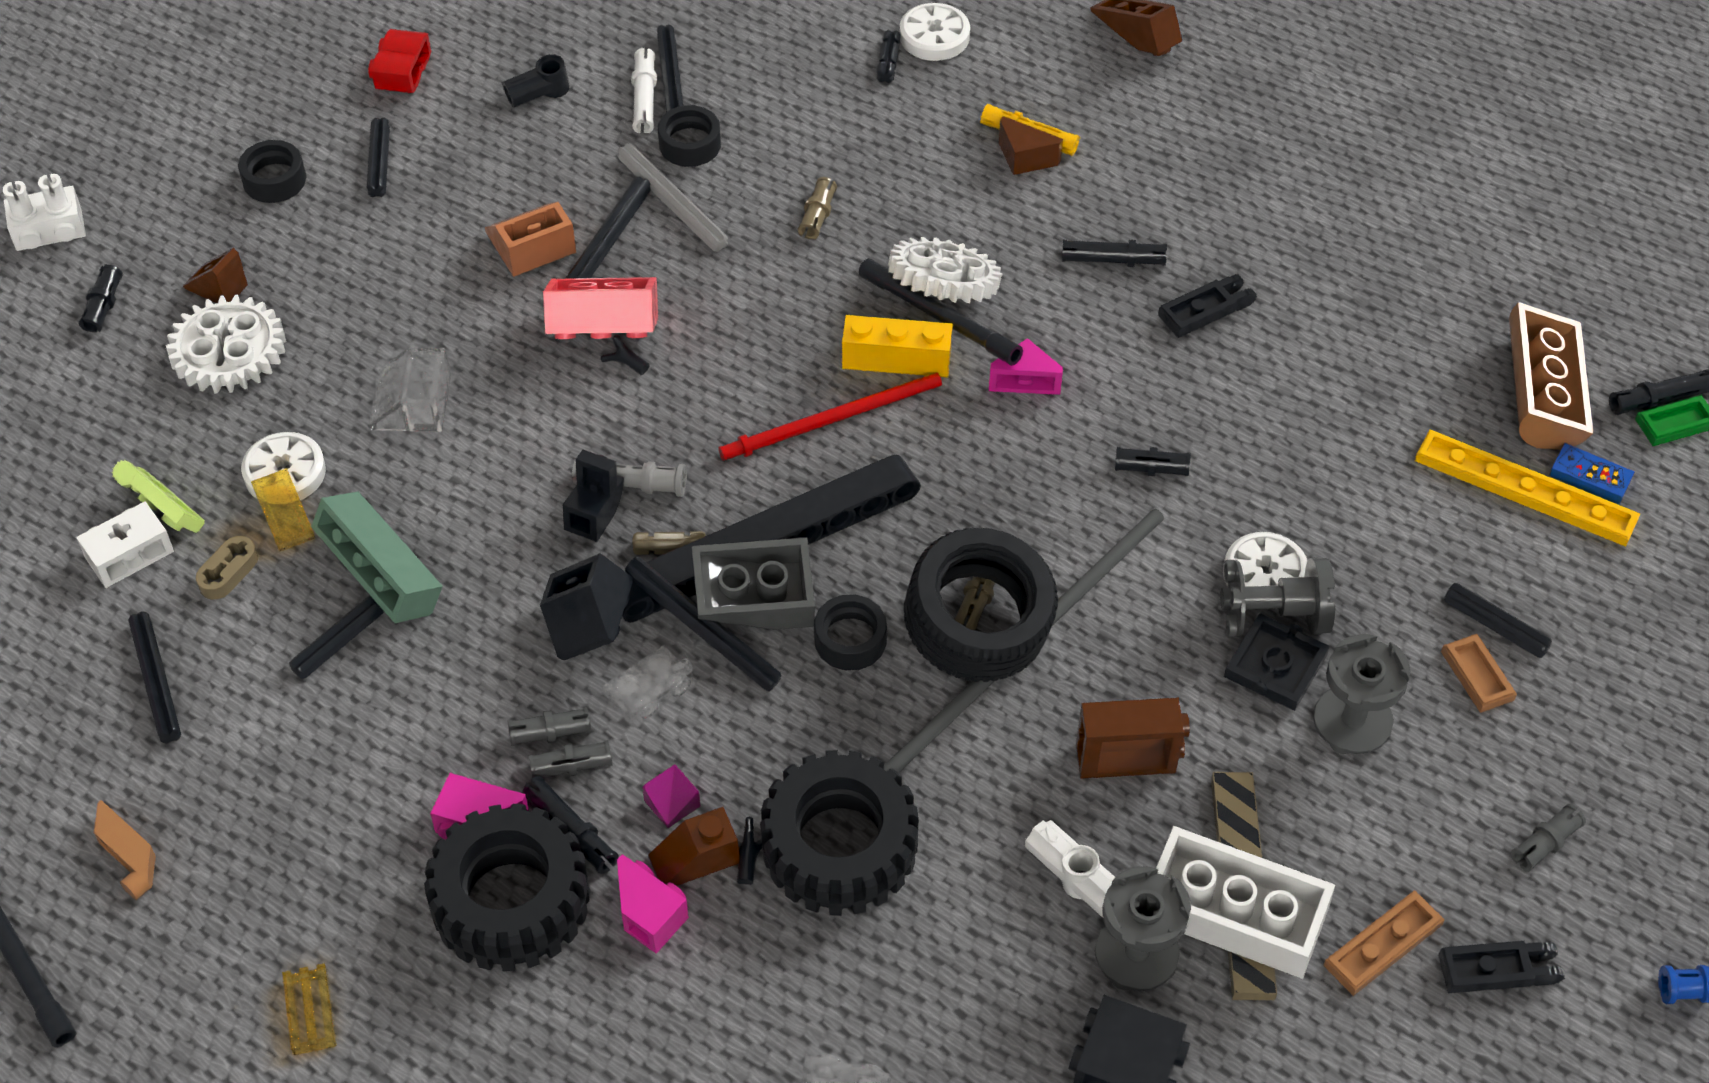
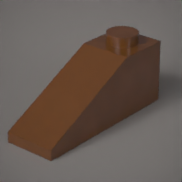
(1142, 23)

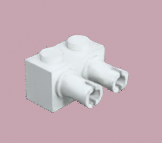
(44, 215)

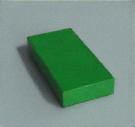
(1674, 420)

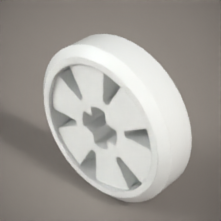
(934, 31)
(284, 449)
(1268, 550)

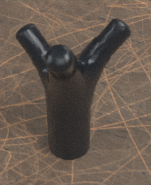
(626, 356)
(748, 853)

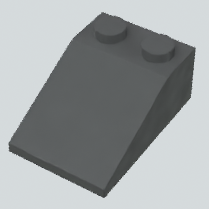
(755, 583)

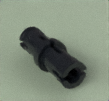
(100, 298)
(1152, 461)

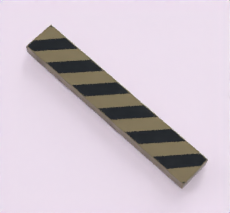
(1239, 827)

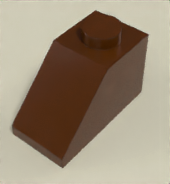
(696, 849)

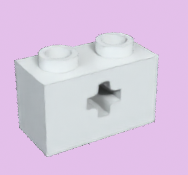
(125, 544)

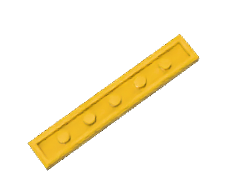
(1527, 487)

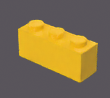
(896, 345)

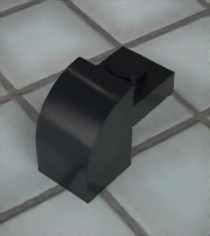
(595, 496)

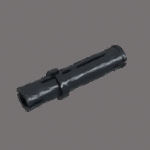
(1114, 252)
(1649, 395)
(587, 834)

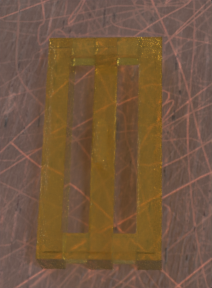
(305, 977)

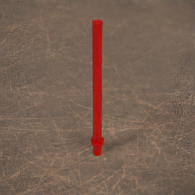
(746, 445)

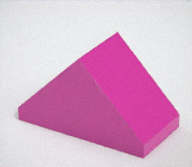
(1032, 374)

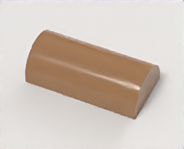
(1549, 378)

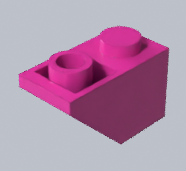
(648, 906)

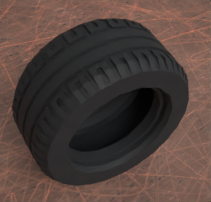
(989, 556)

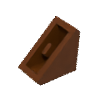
(1028, 147)
(219, 278)

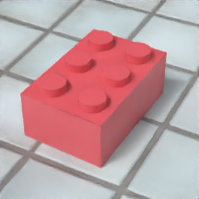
(600, 307)

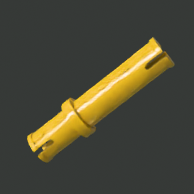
(991, 117)

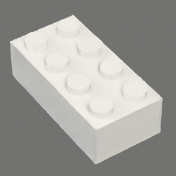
(1247, 901)

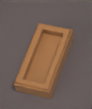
(1478, 673)

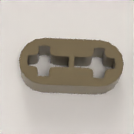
(225, 566)

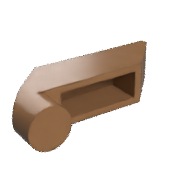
(127, 849)

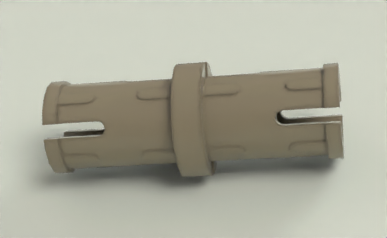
(817, 208)

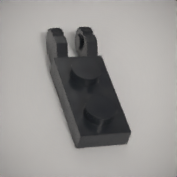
(1205, 305)
(1498, 966)

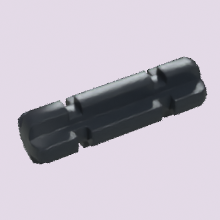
(888, 56)

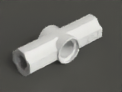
(1066, 857)

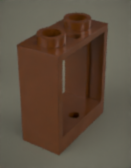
(1131, 737)

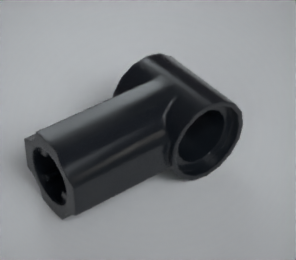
(546, 79)

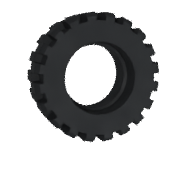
(832, 784)
(518, 932)

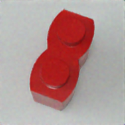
(400, 60)

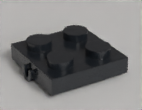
(1277, 661)

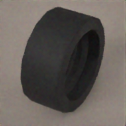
(689, 153)
(277, 188)
(850, 607)

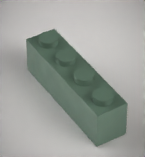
(376, 557)

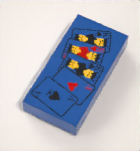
(1591, 473)

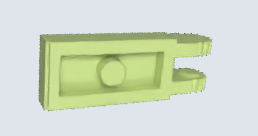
(157, 496)

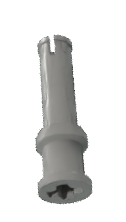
(651, 477)

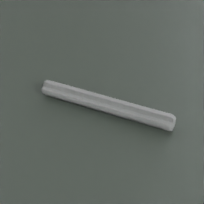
(673, 198)

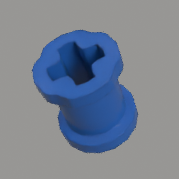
(1684, 984)

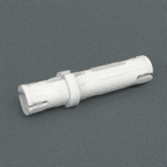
(644, 81)

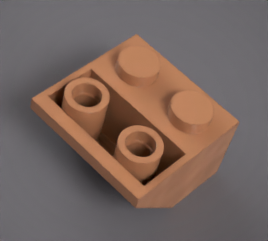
(533, 238)

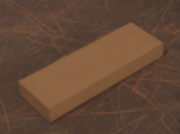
(1383, 942)

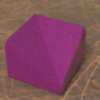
(671, 796)

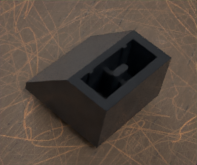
(585, 605)

